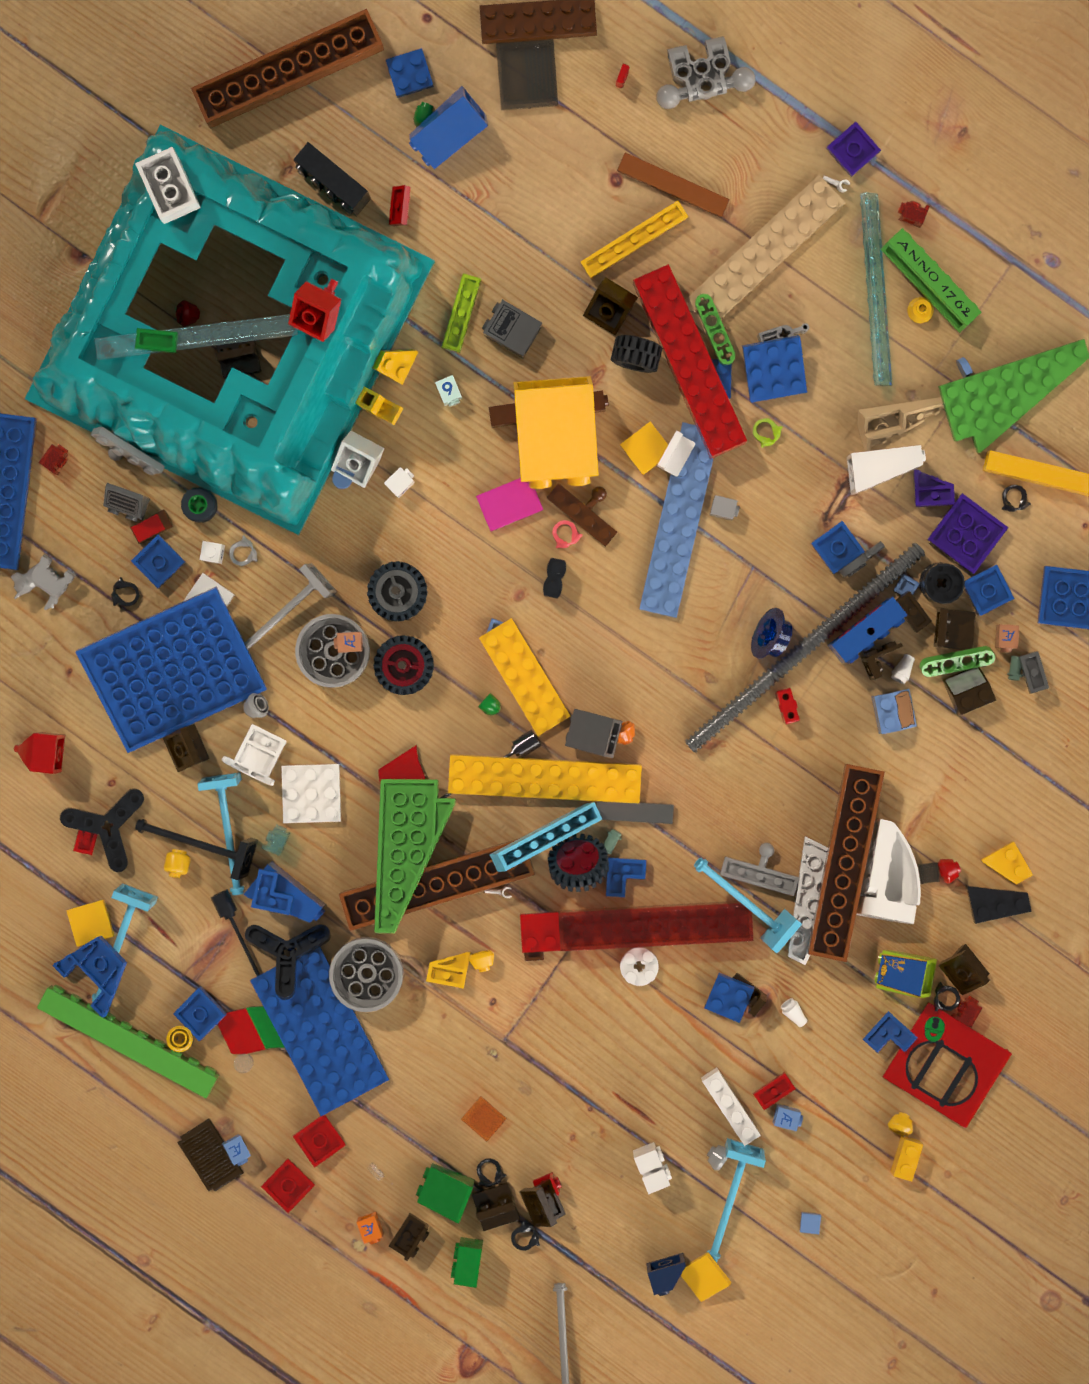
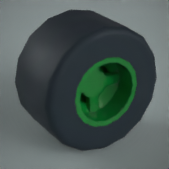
(192, 502)

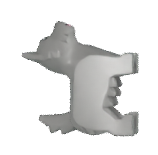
(45, 579)

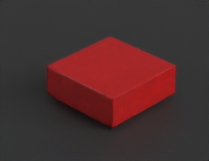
(621, 79)

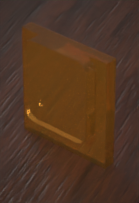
(483, 1118)

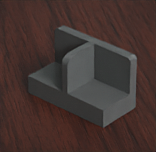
(1033, 672)

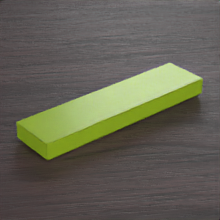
(461, 313)

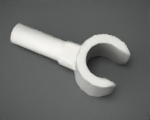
(837, 183)
(499, 891)

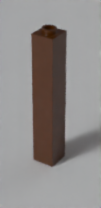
(506, 416)

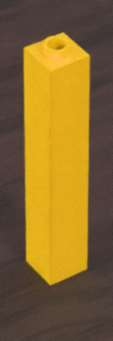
(1036, 472)

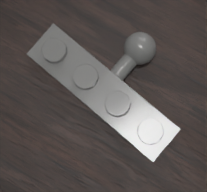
(121, 448)
(759, 874)

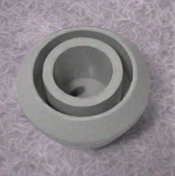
(256, 706)
(717, 1157)

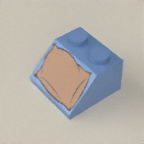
(894, 711)

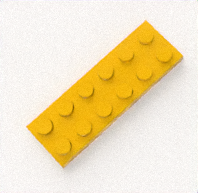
(524, 677)

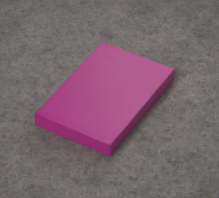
(509, 503)

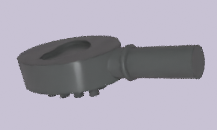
(860, 561)

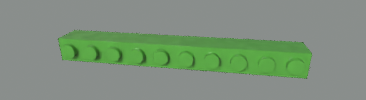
(128, 1041)

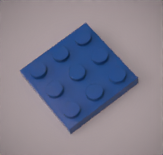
(774, 368)
(1064, 598)

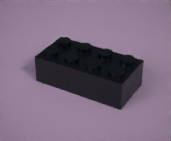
(332, 179)

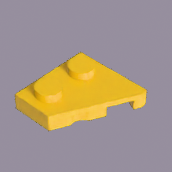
(449, 971)

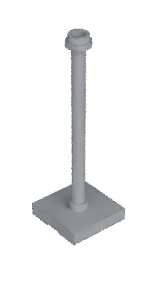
(316, 581)
(559, 1288)

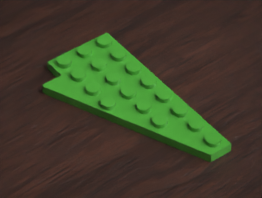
(997, 398)
(407, 835)

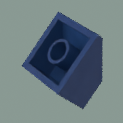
(665, 1273)

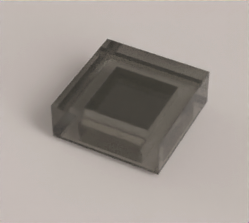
(928, 873)

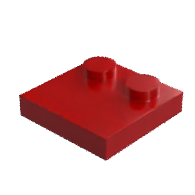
(540, 932)
(319, 1140)
(288, 1185)

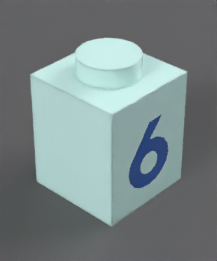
(449, 391)

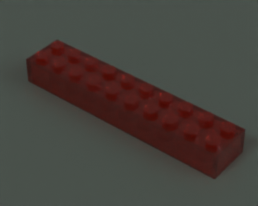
(654, 926)

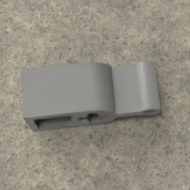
(775, 333)

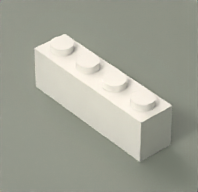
(730, 1106)

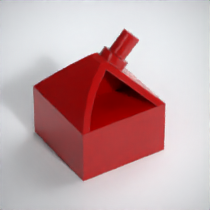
(315, 310)
(42, 752)

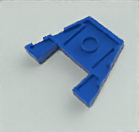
(101, 965)

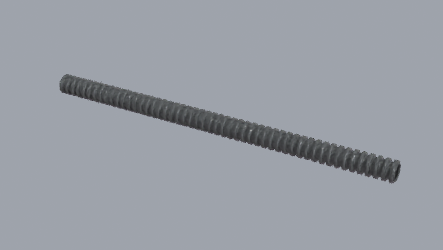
(805, 647)

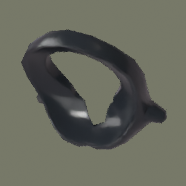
(1023, 502)
(122, 584)
(938, 1004)
(498, 1176)
(526, 1228)

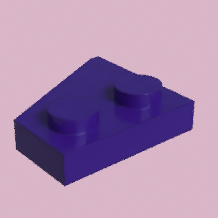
(932, 490)

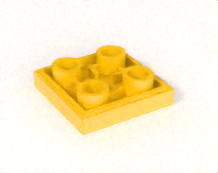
(645, 448)
(90, 922)
(705, 1277)

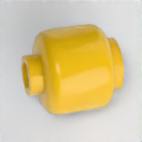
(176, 863)

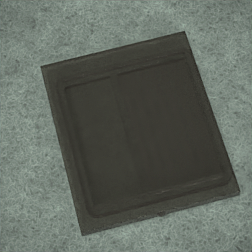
(527, 74)

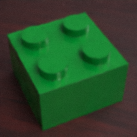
(468, 1258)

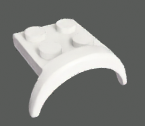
(257, 754)

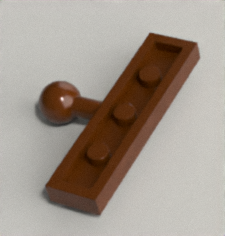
(582, 513)

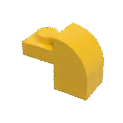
(378, 406)

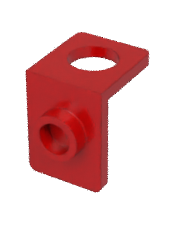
(554, 1180)

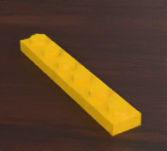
(634, 239)

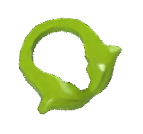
(763, 440)

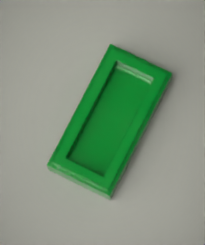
(156, 340)

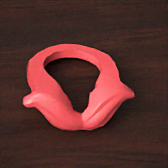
(575, 535)

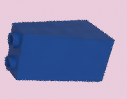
(448, 128)
(304, 904)

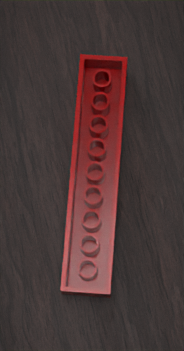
(689, 361)

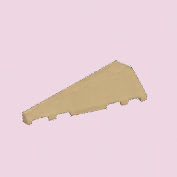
(883, 422)

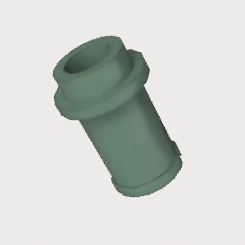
(1015, 669)
(612, 840)

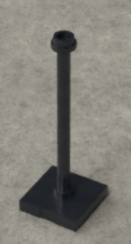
(242, 858)

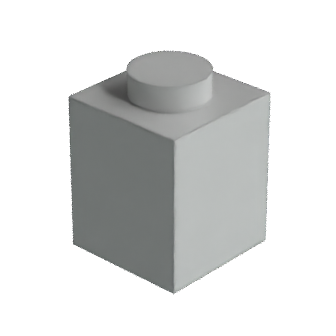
(724, 508)

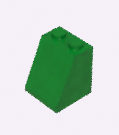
(445, 1191)

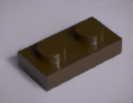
(916, 615)

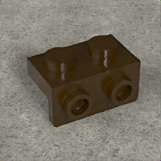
(409, 1235)

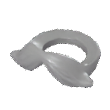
(244, 542)

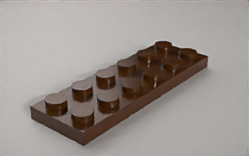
(537, 20)

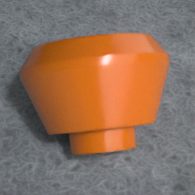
(626, 733)

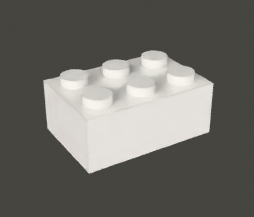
(168, 185)

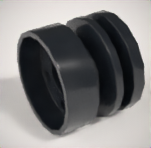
(952, 584)

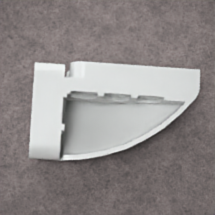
(890, 877)

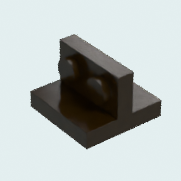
(240, 356)
(186, 747)
(965, 970)
(542, 1204)
(495, 1206)

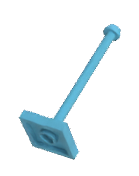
(221, 783)
(134, 898)
(779, 930)
(744, 1154)

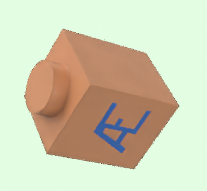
(1007, 637)
(348, 642)

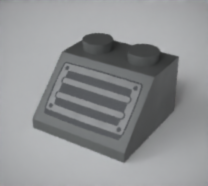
(125, 501)

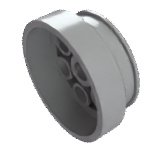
(307, 656)
(342, 983)

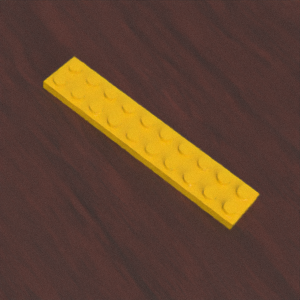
(544, 778)

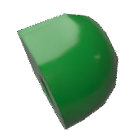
(422, 112)
(490, 705)

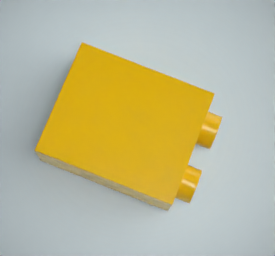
(556, 431)

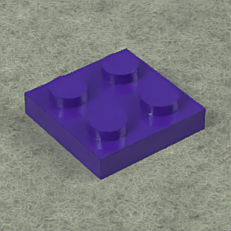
(853, 149)

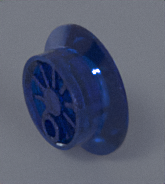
(771, 634)

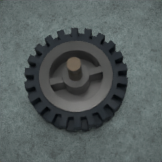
(397, 591)

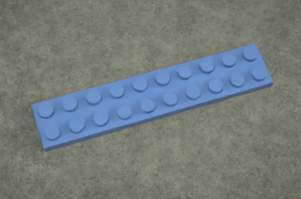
(677, 530)

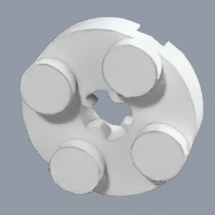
(632, 975)

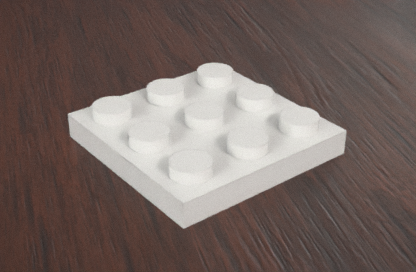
(311, 793)

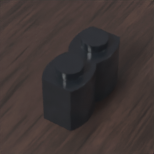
(553, 584)

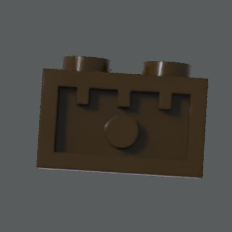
(954, 629)
(871, 666)

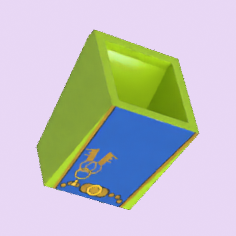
(905, 973)

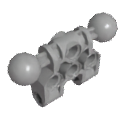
(679, 60)

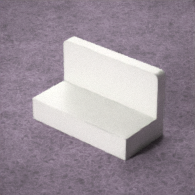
(676, 454)

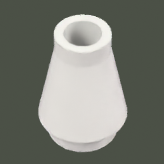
(902, 671)
(793, 1011)

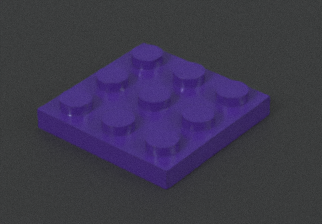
(967, 533)

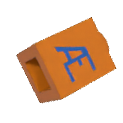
(370, 1228)

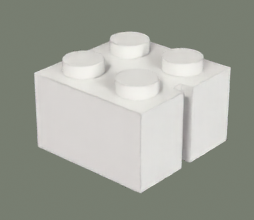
(650, 1165)

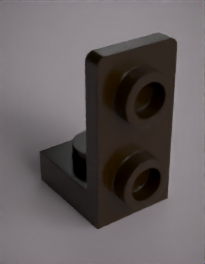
(757, 999)

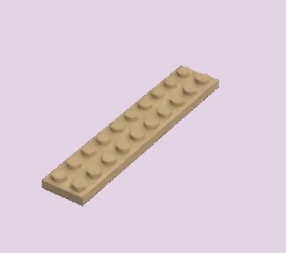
(766, 250)

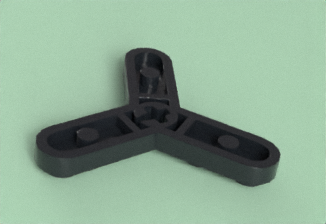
(93, 823)
(286, 966)

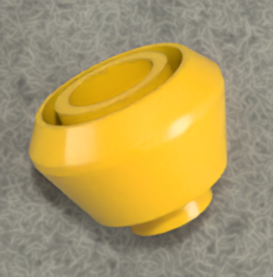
(916, 314)
(482, 960)
(182, 1033)
(901, 1124)

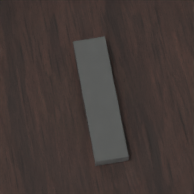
(636, 812)

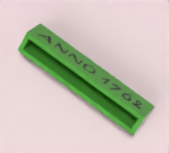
(931, 280)

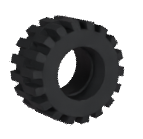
(636, 353)

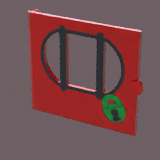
(974, 1048)

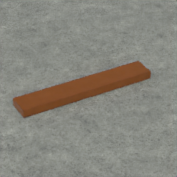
(673, 185)

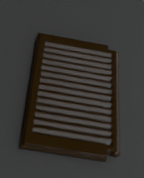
(208, 1157)

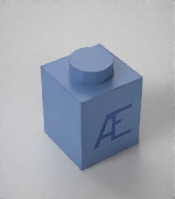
(787, 1117)
(236, 1150)

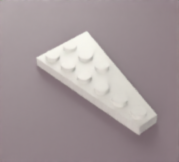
(806, 899)

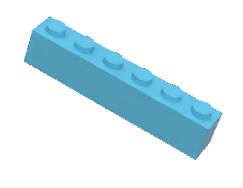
(545, 837)

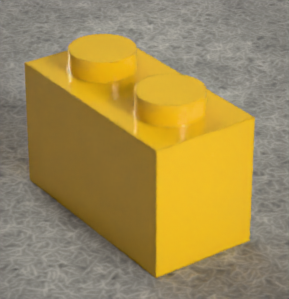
(906, 1158)

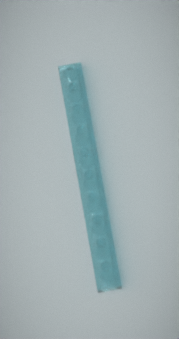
(876, 289)
(202, 336)

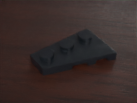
(994, 904)

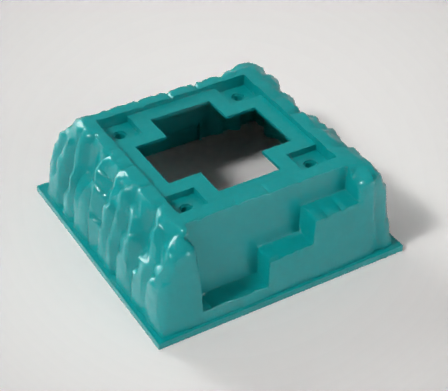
(314, 390)

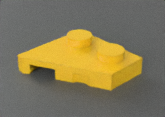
(395, 363)
(1009, 863)

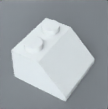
(358, 457)

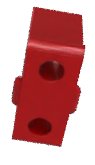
(787, 706)

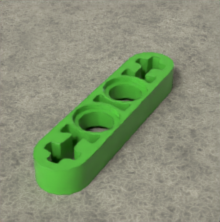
(717, 328)
(957, 664)

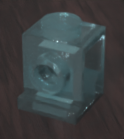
(276, 840)

